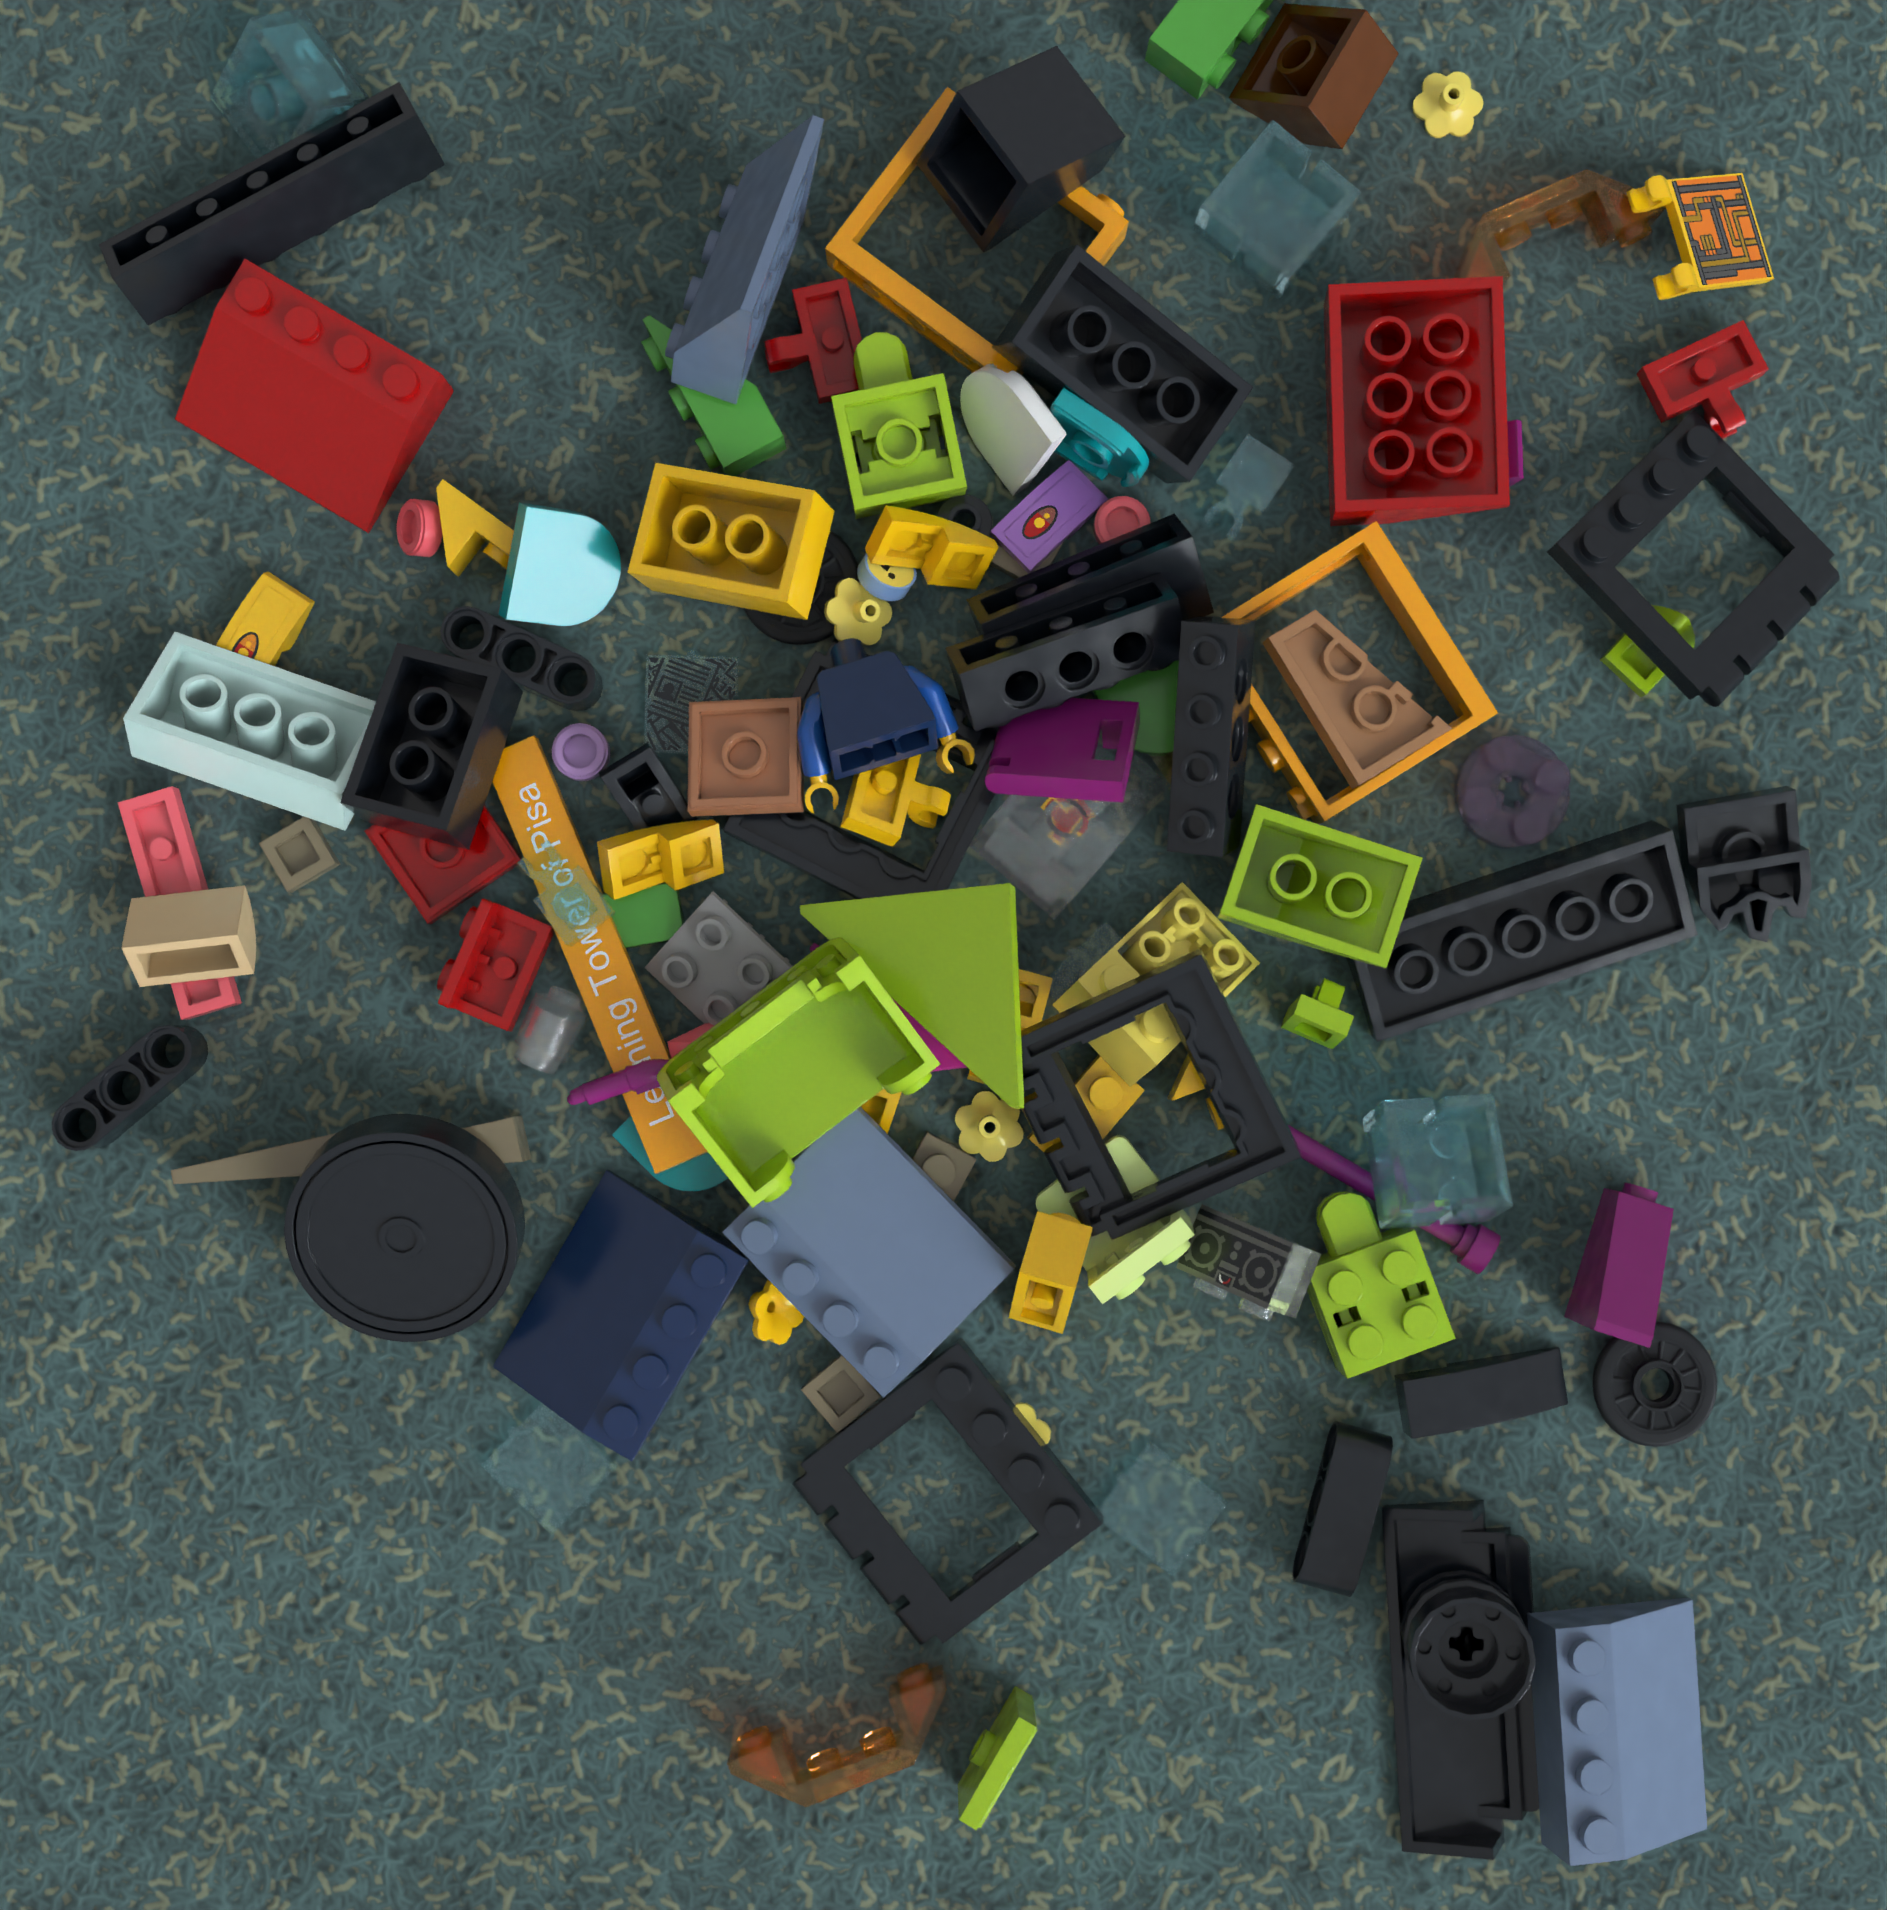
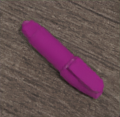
(634, 1078)

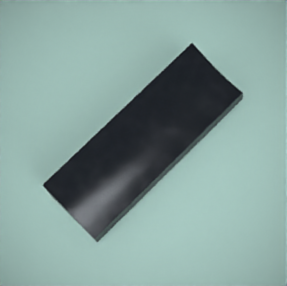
(1528, 929)

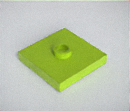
(996, 1758)

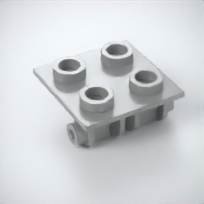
(716, 961)

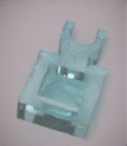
(1252, 480)
(570, 900)

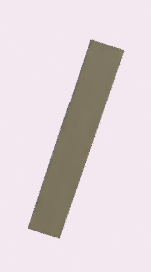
(504, 1137)

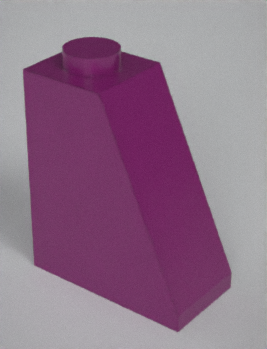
(1623, 1266)

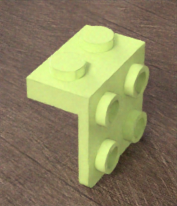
(1118, 1264)

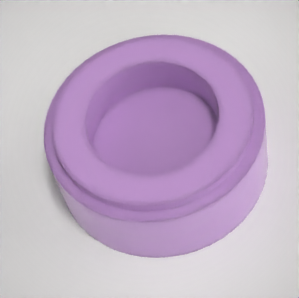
(580, 752)

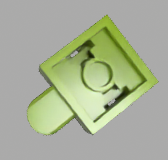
(896, 432)
(1375, 1287)

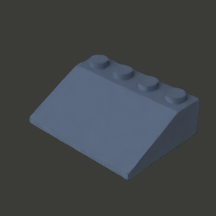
(744, 266)
(871, 1251)
(1617, 1729)

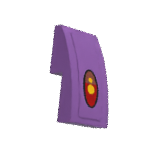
(1048, 516)

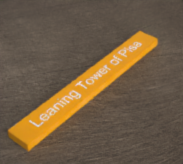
(600, 958)

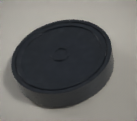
(405, 1228)

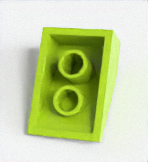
(1319, 887)

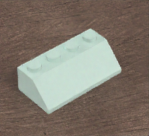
(249, 728)

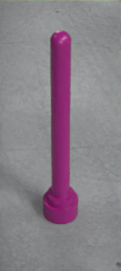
(1471, 1244)

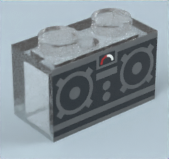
(1248, 1262)

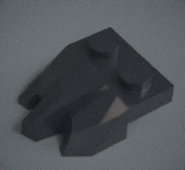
(1746, 858)

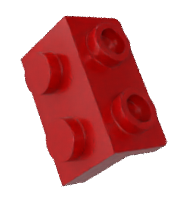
(494, 964)

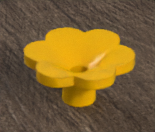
(773, 1315)

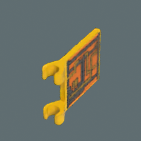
(1712, 232)

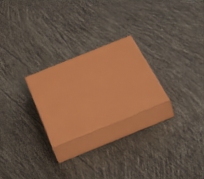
(745, 757)

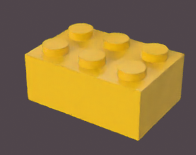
(731, 540)

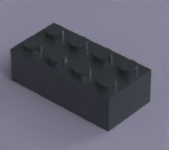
(1125, 360)

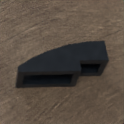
(1480, 1392)

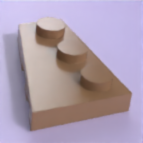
(1350, 702)

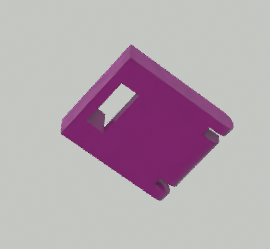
(1056, 749)

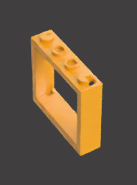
(910, 303)
(1425, 635)

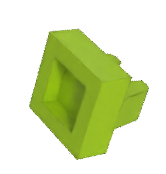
(1319, 1015)

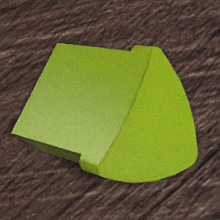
(1633, 665)

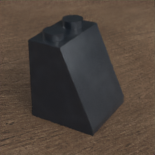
(1018, 145)

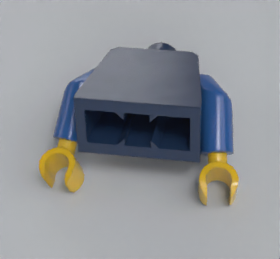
(872, 716)

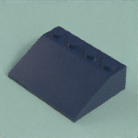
(621, 1314)

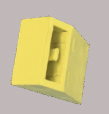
(1165, 934)

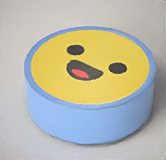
(885, 581)

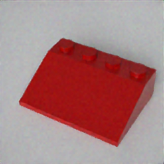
(310, 396)
(1415, 399)

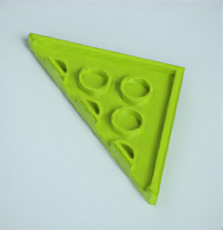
(949, 966)

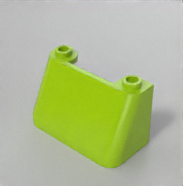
(793, 1067)

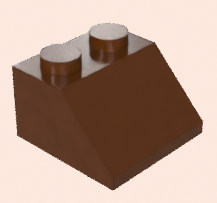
(1316, 72)

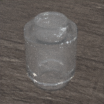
(550, 1029)

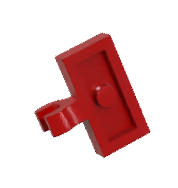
(825, 341)
(1704, 377)

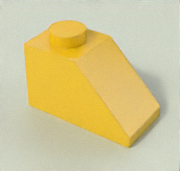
(1050, 1271)

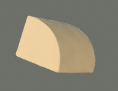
(190, 936)

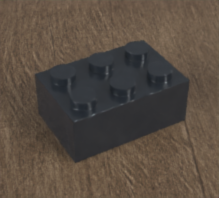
(432, 745)

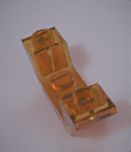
(1560, 203)
(770, 1761)

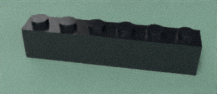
(271, 204)

